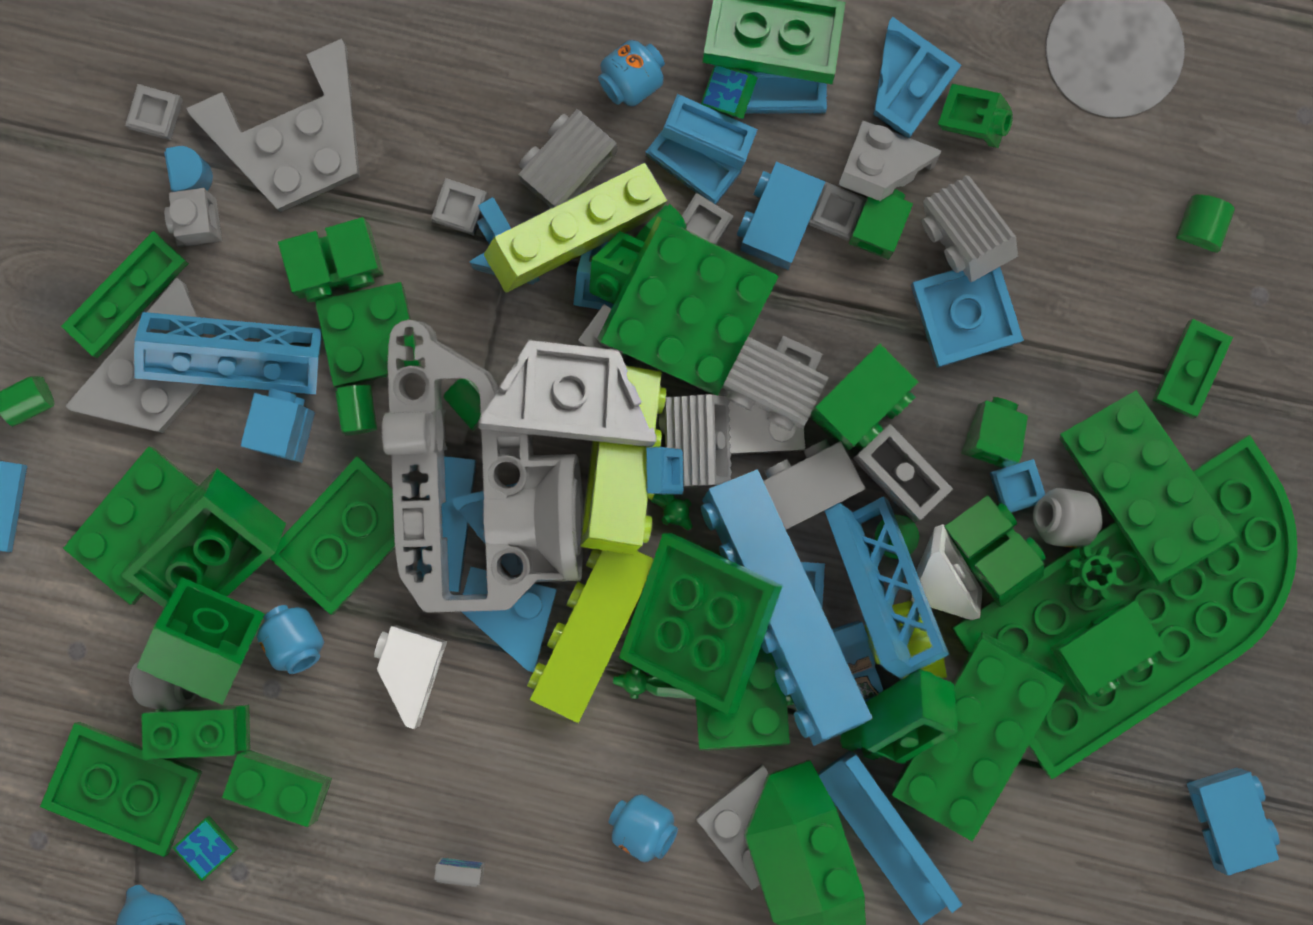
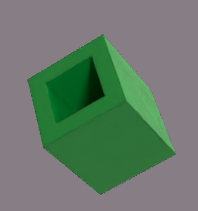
(881, 224)

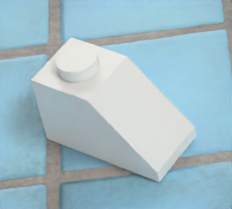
(409, 669)

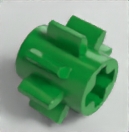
(1104, 579)

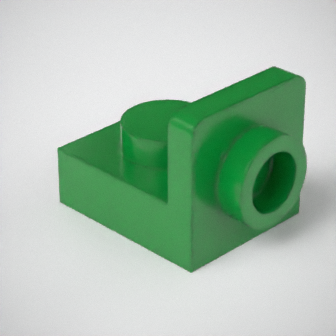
(976, 114)
(612, 266)

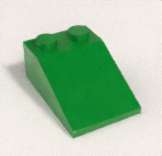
(210, 539)

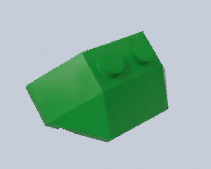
(803, 852)

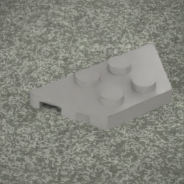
(569, 395)
(143, 403)

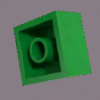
(863, 398)
(200, 640)

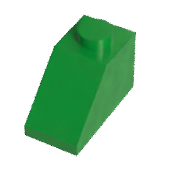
(996, 433)

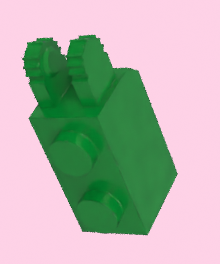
(906, 718)

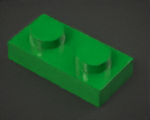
(1192, 368)

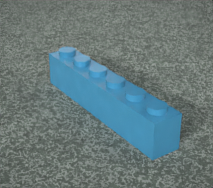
(798, 633)

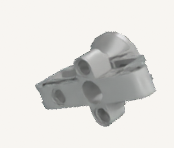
(533, 519)

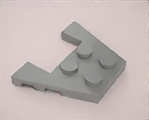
(299, 150)

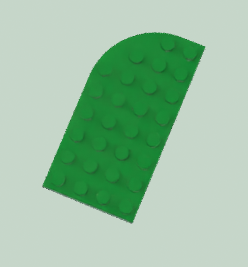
(1200, 615)

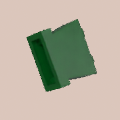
(196, 732)

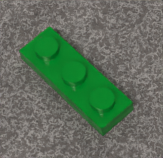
(124, 294)

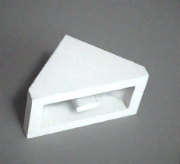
(947, 578)

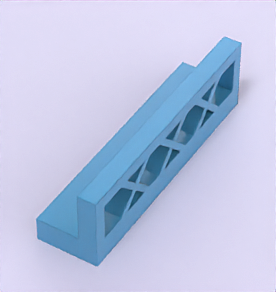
(227, 356)
(871, 592)
(887, 838)

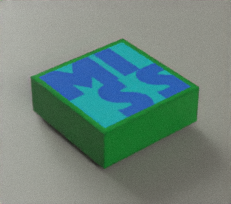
(729, 91)
(205, 848)

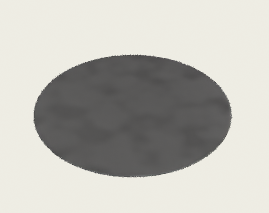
(1115, 54)

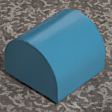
(187, 169)

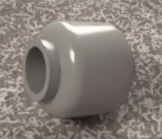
(1067, 517)
(156, 692)

